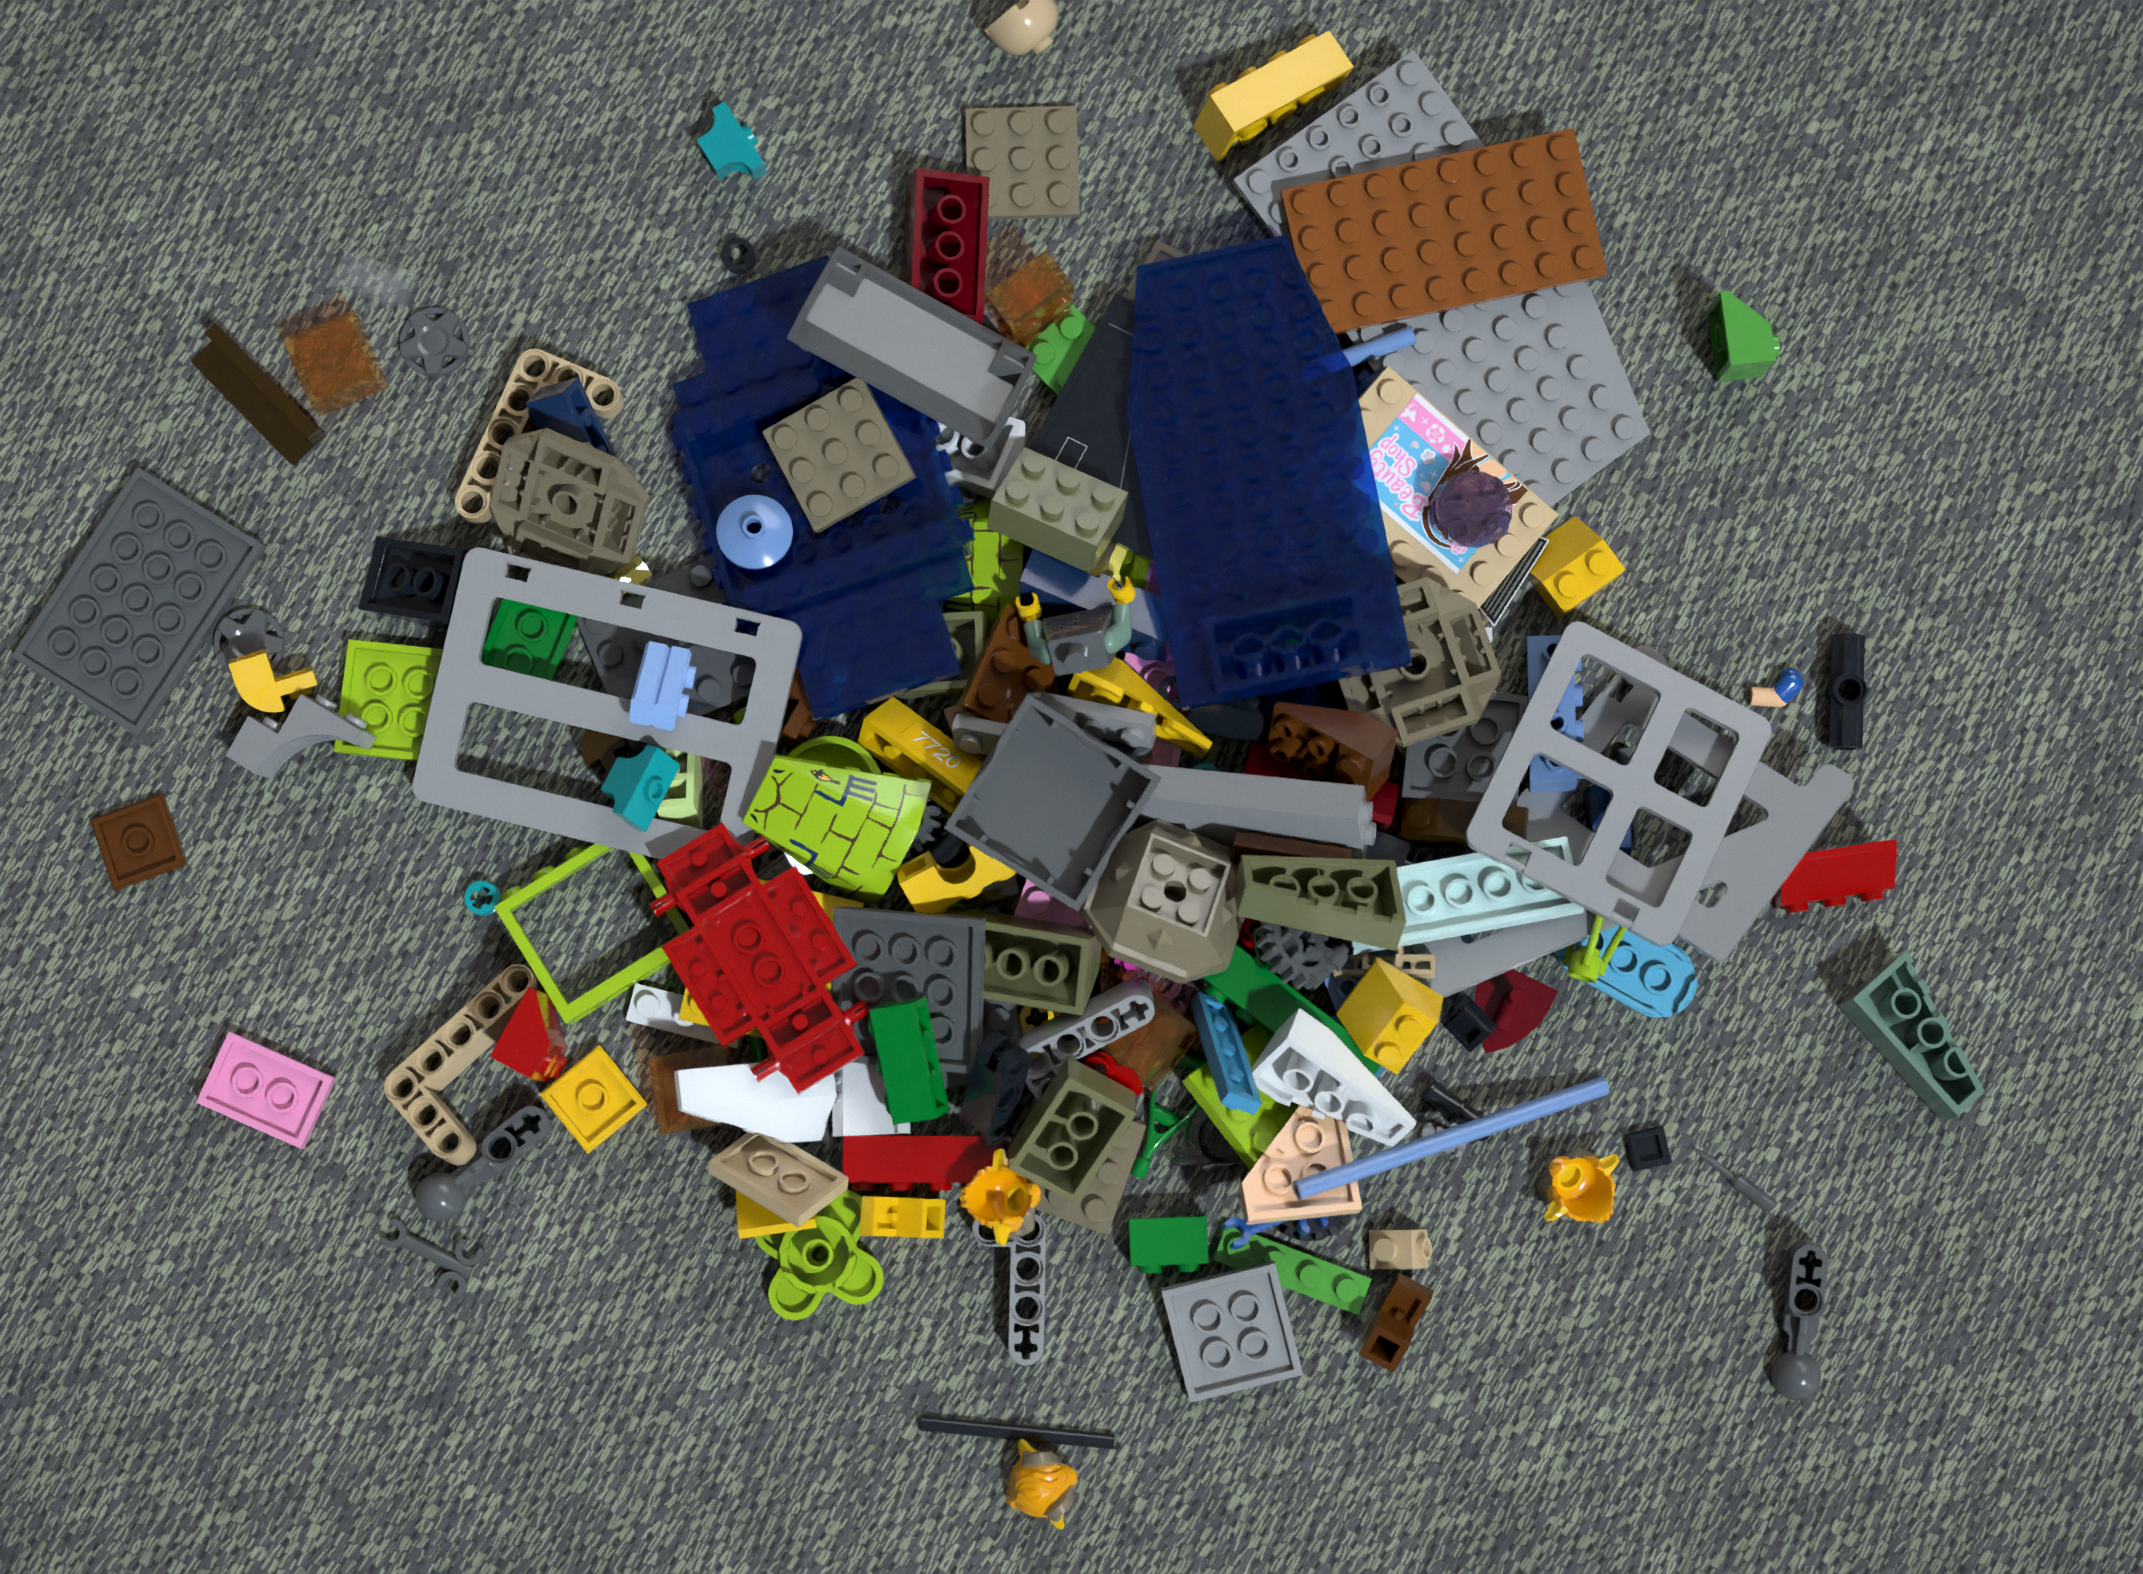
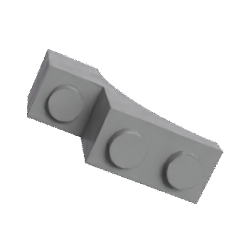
(268, 744)

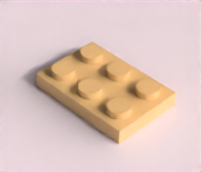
(778, 1176)

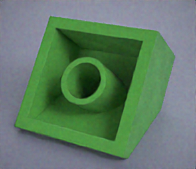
(1740, 339)

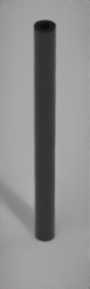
(1017, 1432)

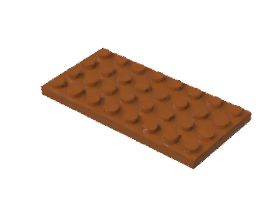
(1446, 231)

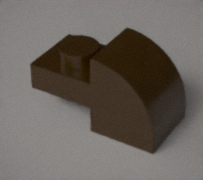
(602, 749)

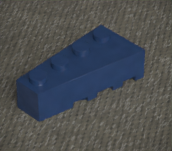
(1068, 590)

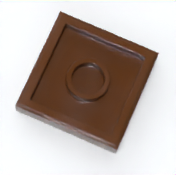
(139, 842)

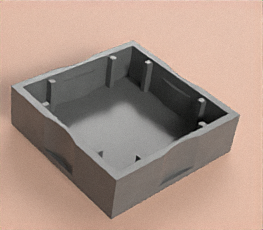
(1052, 802)

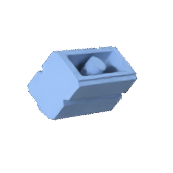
(661, 686)

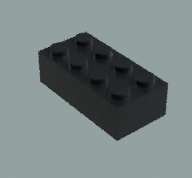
(1252, 717)

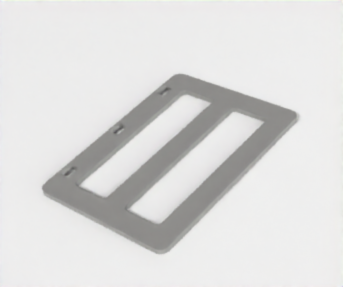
(468, 680)

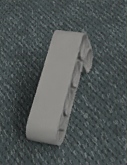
(1088, 1033)
(1024, 1288)

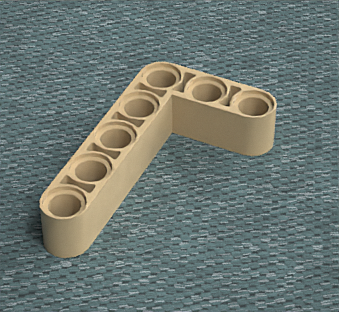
(519, 421)
(454, 1060)

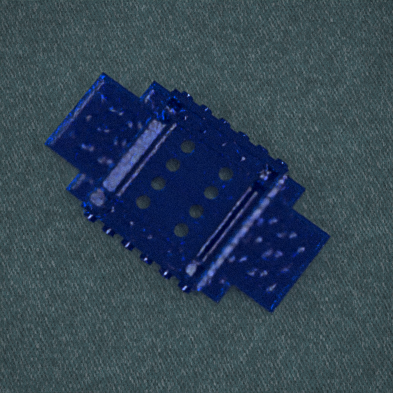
(860, 591)

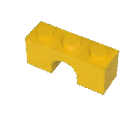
(936, 888)

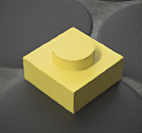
(634, 572)

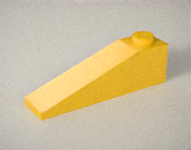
(1124, 688)

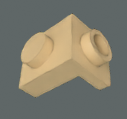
(1399, 1249)

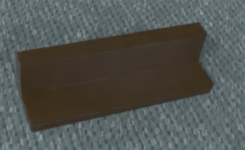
(256, 396)

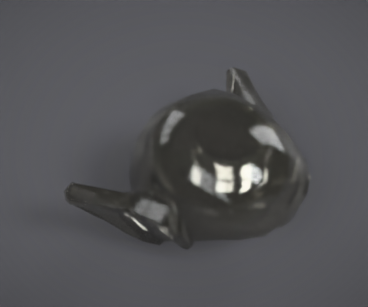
(1204, 1144)

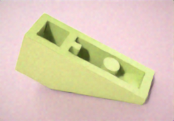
(685, 795)

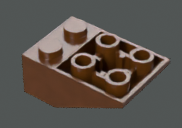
(1332, 745)

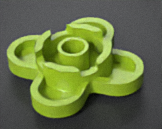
(845, 1272)

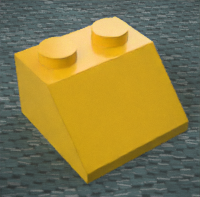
(1573, 567)
(1389, 1014)

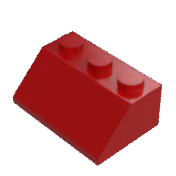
(1839, 874)
(533, 1039)

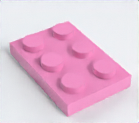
(266, 1090)

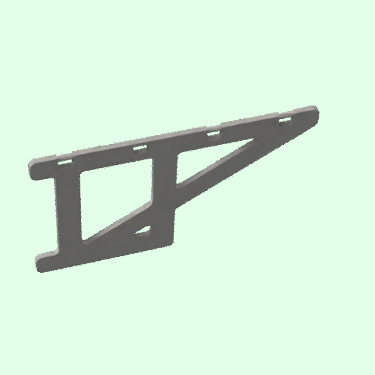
(1747, 862)

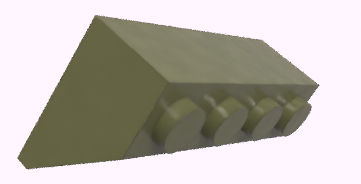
(1037, 961)

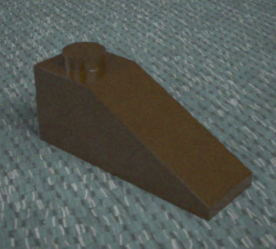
(1444, 821)

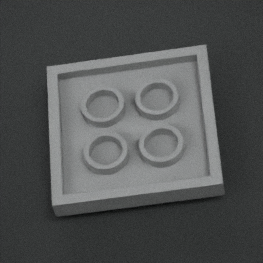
(1232, 1331)

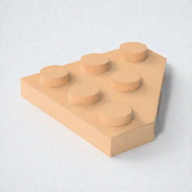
(1299, 1150)

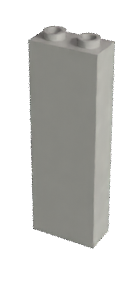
(1283, 808)

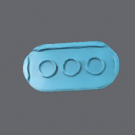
(1644, 974)

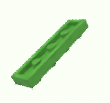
(1297, 1270)

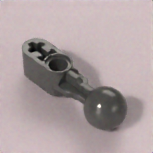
(442, 1194)
(1796, 1372)

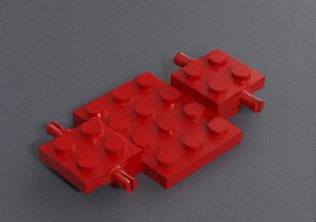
(760, 957)

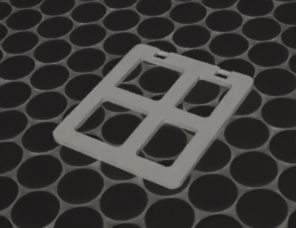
(1629, 785)

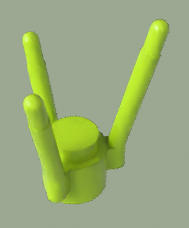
(1586, 961)

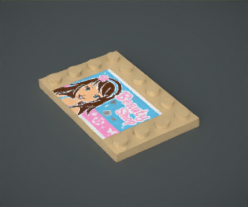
(1410, 457)

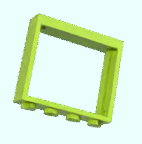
(617, 984)

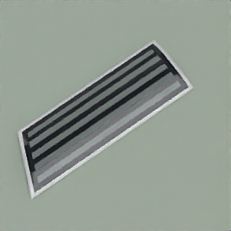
(1501, 597)

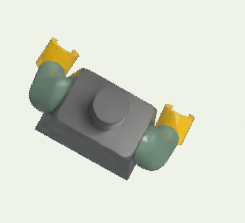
(1080, 638)

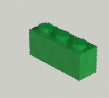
(908, 1060)

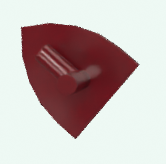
(1514, 1005)

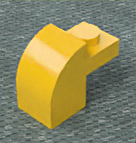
(260, 686)
(902, 1217)

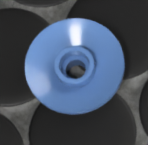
(757, 549)

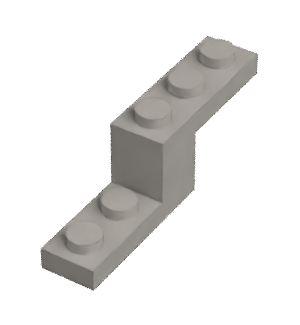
(1100, 720)

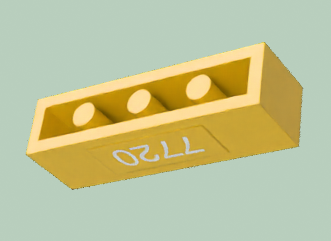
(918, 751)

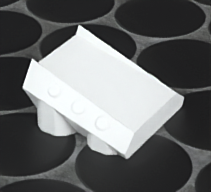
(860, 1103)

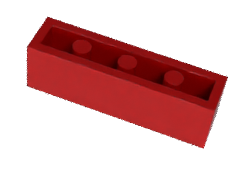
(914, 1160)

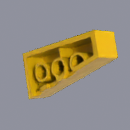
(1271, 92)

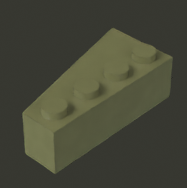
(1324, 896)

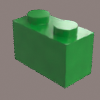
(1168, 1242)

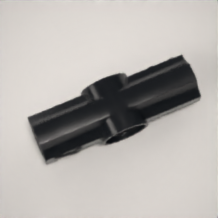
(1846, 667)

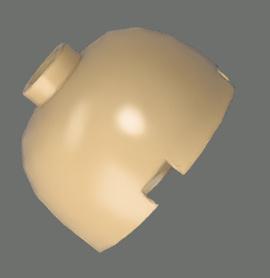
(1025, 27)

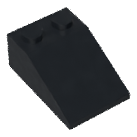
(414, 581)

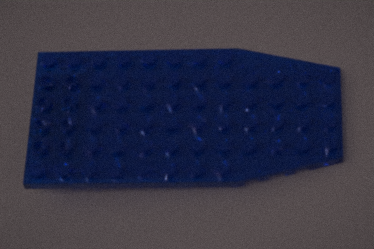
(1256, 480)

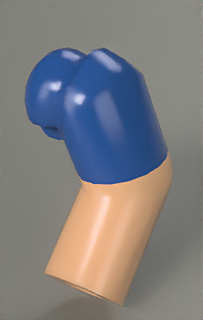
(1781, 693)

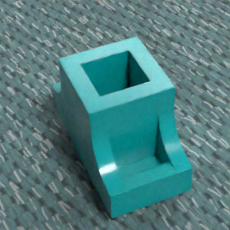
(730, 146)
(640, 785)

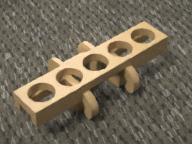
(1396, 961)

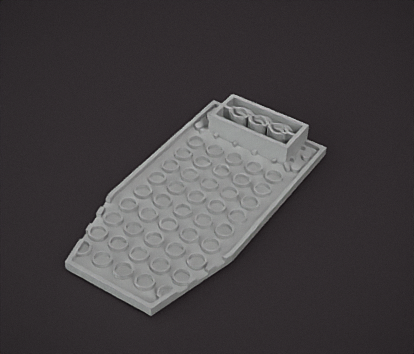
(1515, 373)

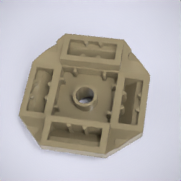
(567, 503)
(1459, 672)
(1148, 929)

